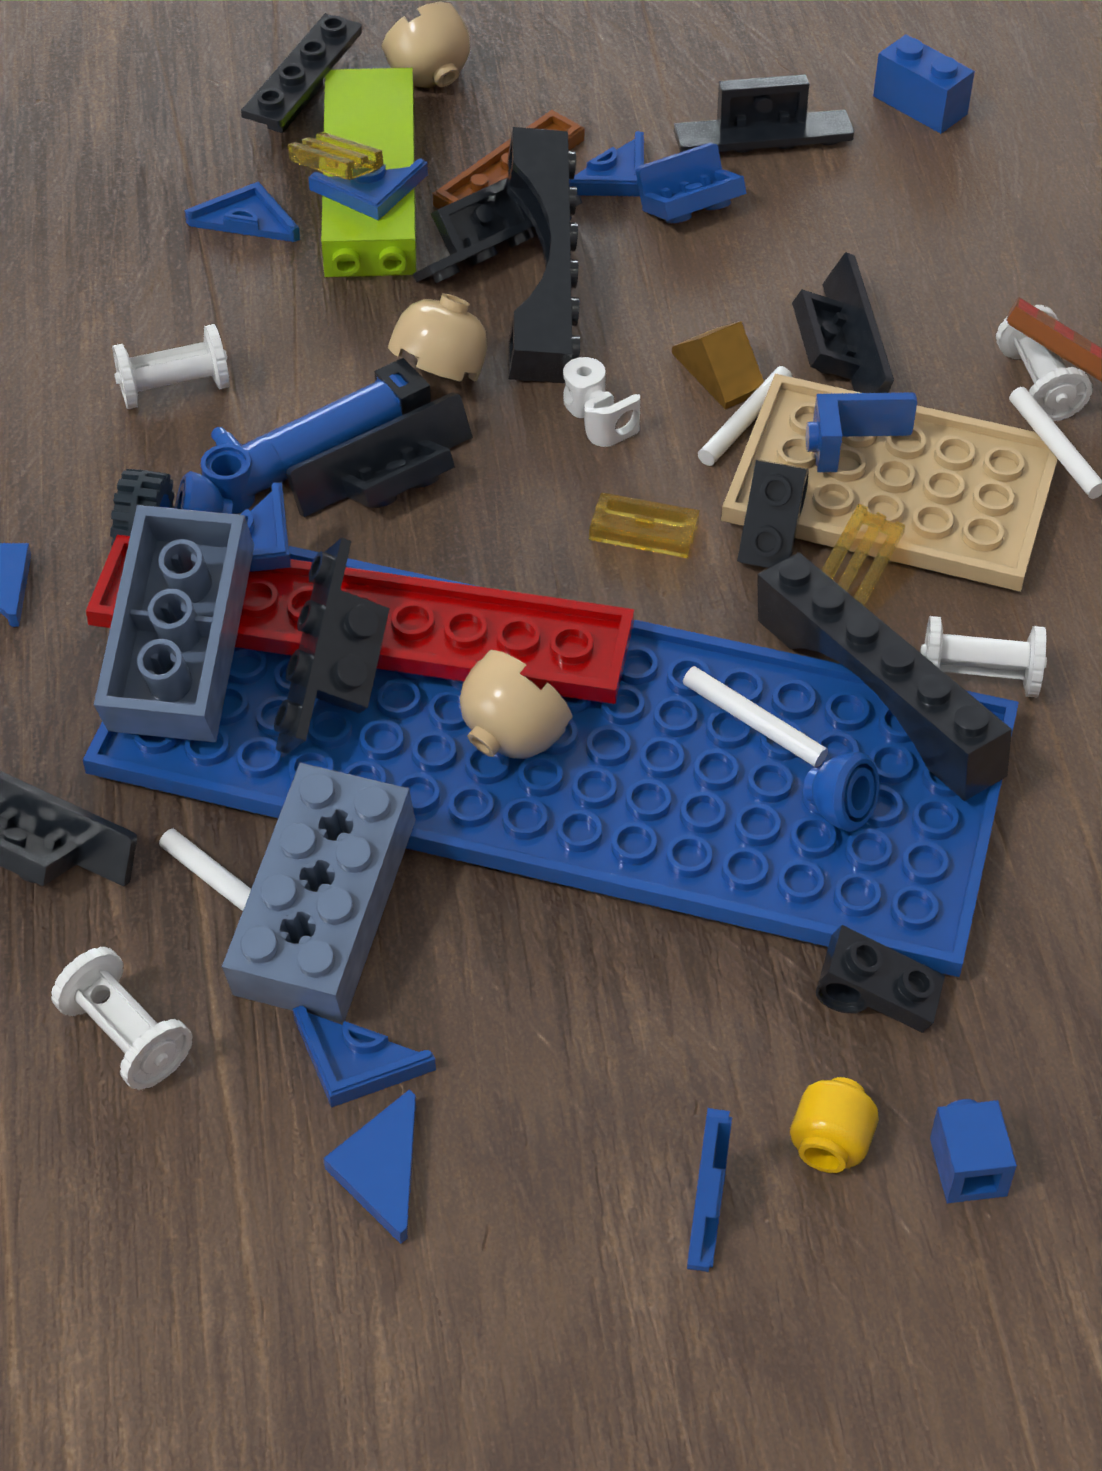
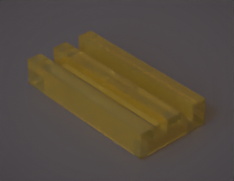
(336, 156)
(877, 524)
(643, 531)

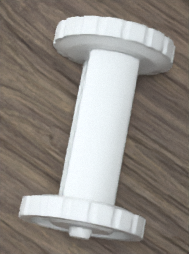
(171, 366)
(1055, 387)
(988, 655)
(149, 1047)

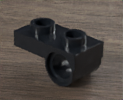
(772, 513)
(871, 975)

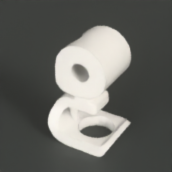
(587, 399)

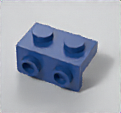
(687, 183)

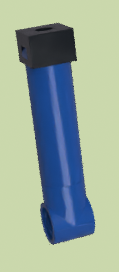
(254, 466)

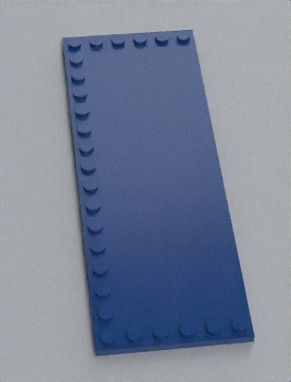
(637, 795)

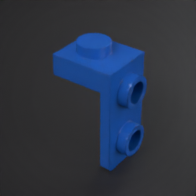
(855, 416)

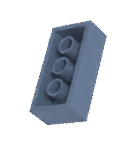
(175, 623)
(320, 892)

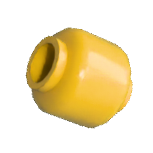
(834, 1125)

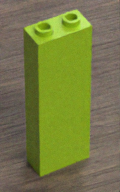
(375, 111)

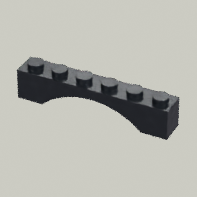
(542, 325)
(947, 725)

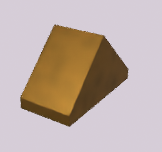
(722, 363)

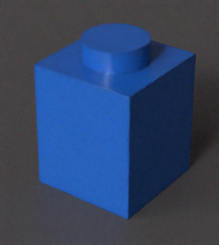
(972, 1151)

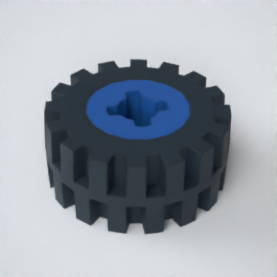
(135, 489)

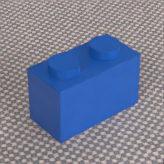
(923, 83)

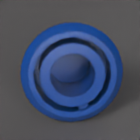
(201, 494)
(844, 790)

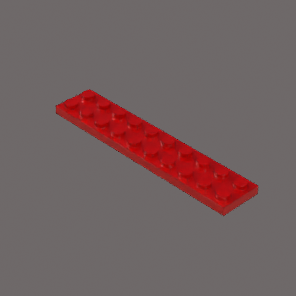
(433, 625)

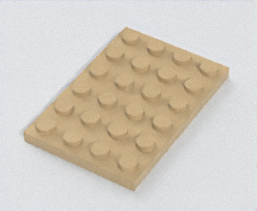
(956, 483)

